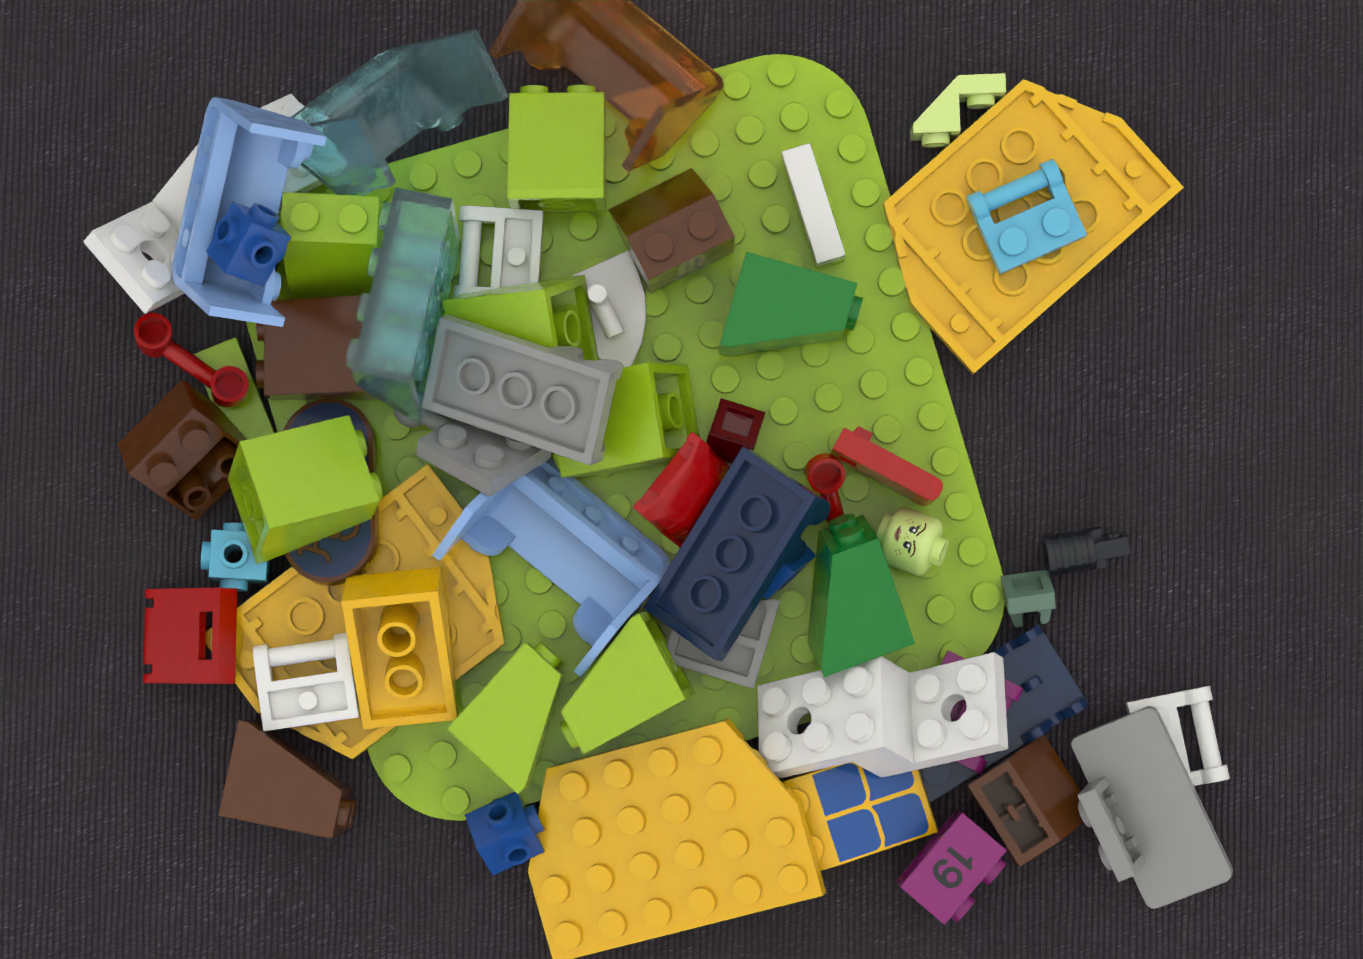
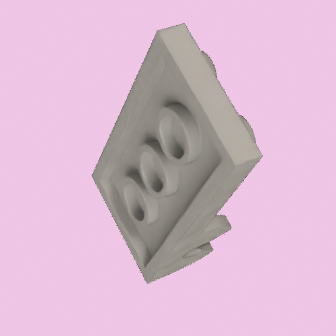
(521, 389)

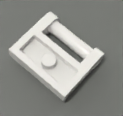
(515, 247)
(306, 698)
(1199, 702)

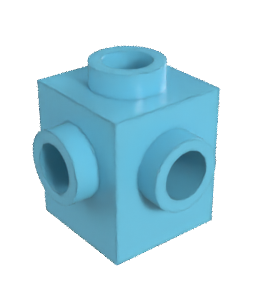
(232, 575)

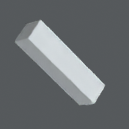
(813, 205)

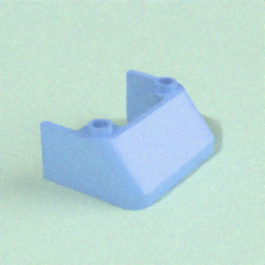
(242, 161)
(571, 542)

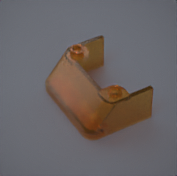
(626, 57)

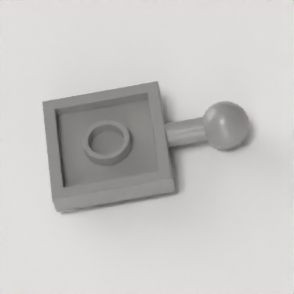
(474, 454)

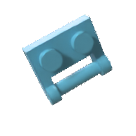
(1032, 231)

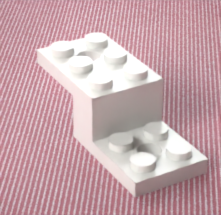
(883, 717)

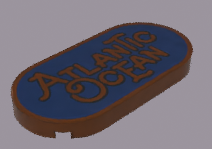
(348, 551)

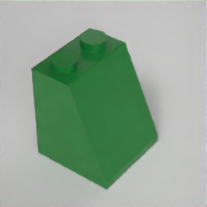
(786, 307)
(853, 598)

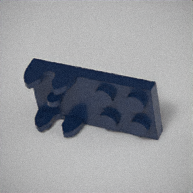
(735, 553)
(1046, 700)

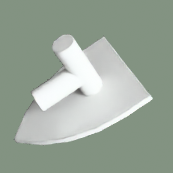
(616, 308)

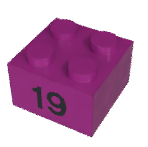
(952, 868)

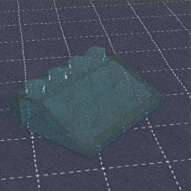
(405, 299)

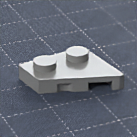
(745, 655)

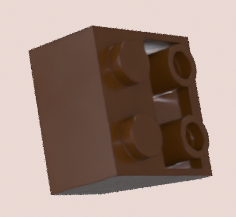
(183, 450)
(1028, 800)

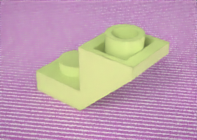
(942, 118)

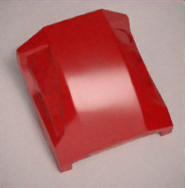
(682, 490)

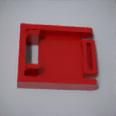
(885, 467)
(178, 636)

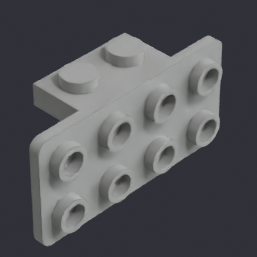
(1147, 810)

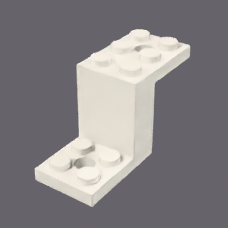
(157, 226)

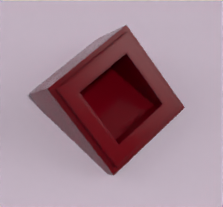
(734, 428)

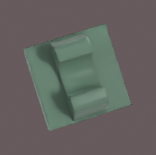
(1028, 593)

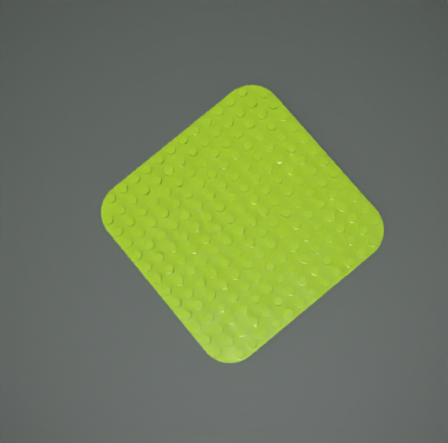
(872, 378)

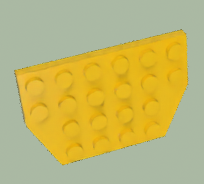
(939, 247)
(299, 611)
(666, 841)

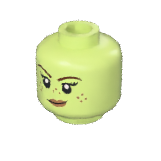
(912, 541)

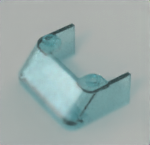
(394, 101)

